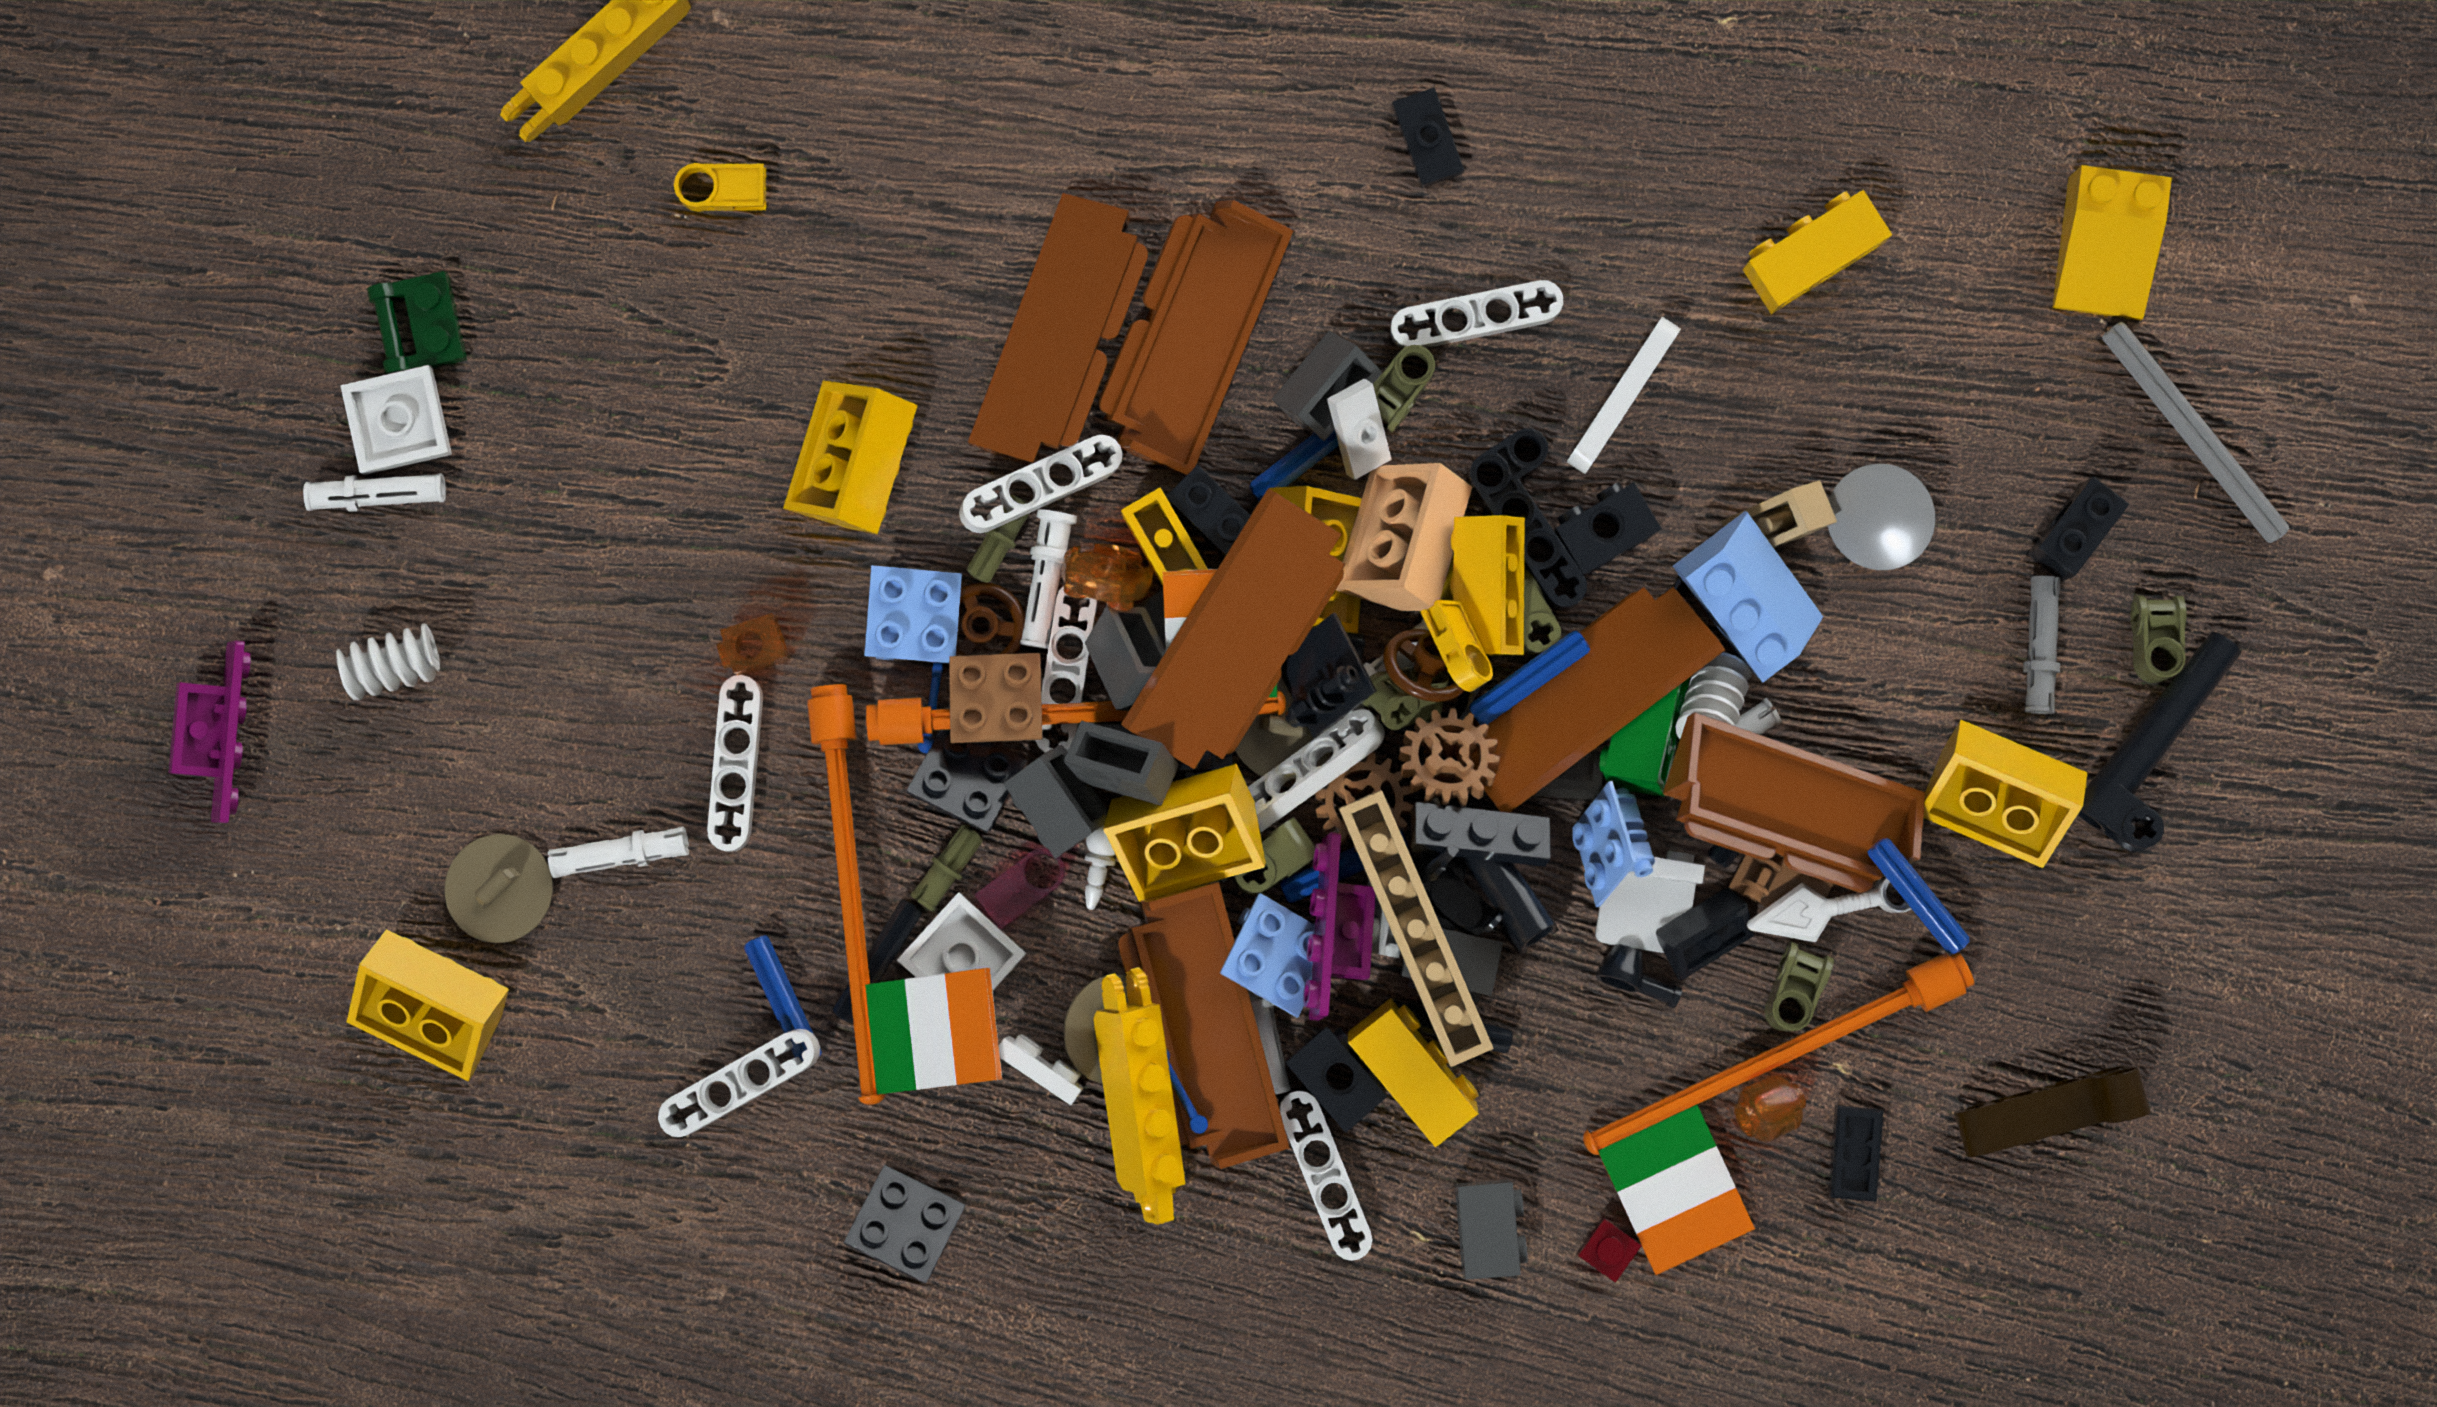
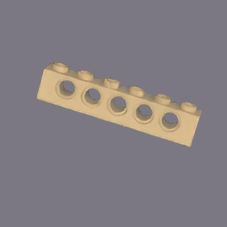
(1416, 928)

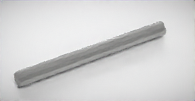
(2195, 432)

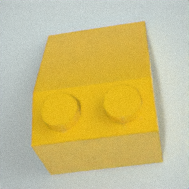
(2110, 241)

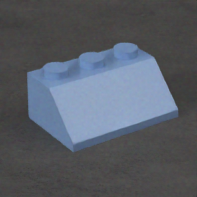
(1750, 596)

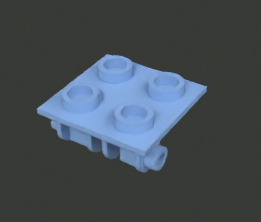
(912, 614)
(1612, 842)
(1271, 954)

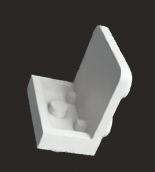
(1649, 902)

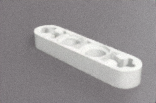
(1475, 310)
(1623, 395)
(1043, 488)
(1061, 668)
(742, 763)
(1303, 765)
(740, 1085)
(1331, 1172)

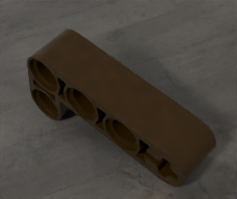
(2053, 1109)

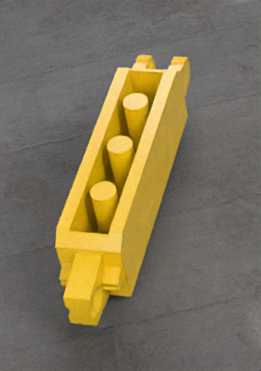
(591, 61)
(1139, 1095)

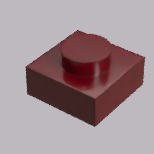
(1609, 1250)

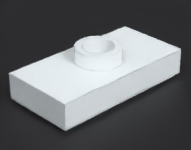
(1359, 429)

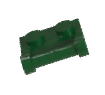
(431, 319)

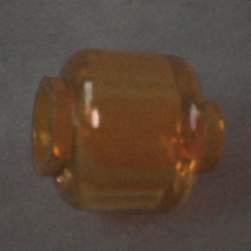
(1770, 1108)

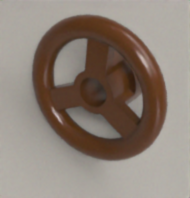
(975, 612)
(1426, 662)

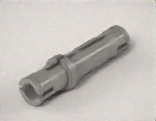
(2043, 637)

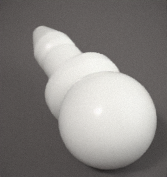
(1100, 855)

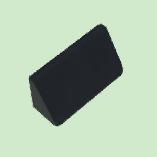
(1705, 932)

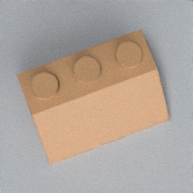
(1404, 535)

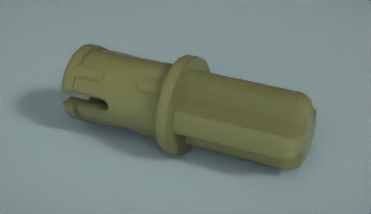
(995, 547)
(947, 867)

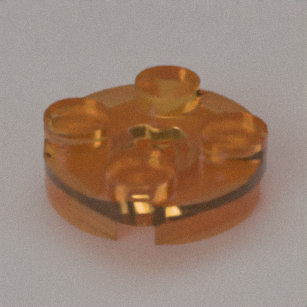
(1106, 575)

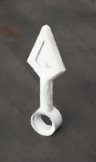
(1805, 912)

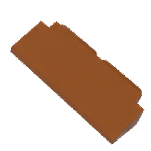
(1197, 326)
(1051, 353)
(1240, 633)
(1633, 661)
(1789, 802)
(1206, 1025)

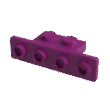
(207, 731)
(1341, 929)

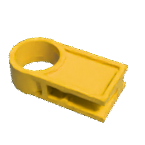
(735, 187)
(1458, 644)

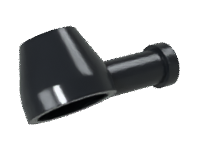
(1624, 971)

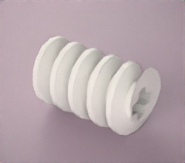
(389, 664)
(1716, 691)

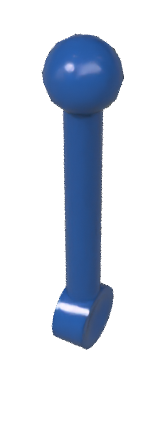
(937, 671)
(1197, 1122)

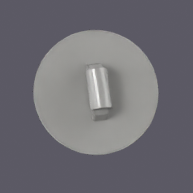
(1881, 516)

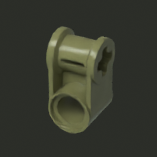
(1399, 389)
(1539, 615)
(2158, 627)
(1397, 706)
(1285, 853)
(1798, 985)

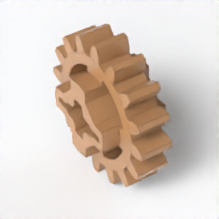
(1448, 777)
(1347, 791)

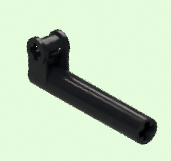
(2110, 796)
(1524, 915)

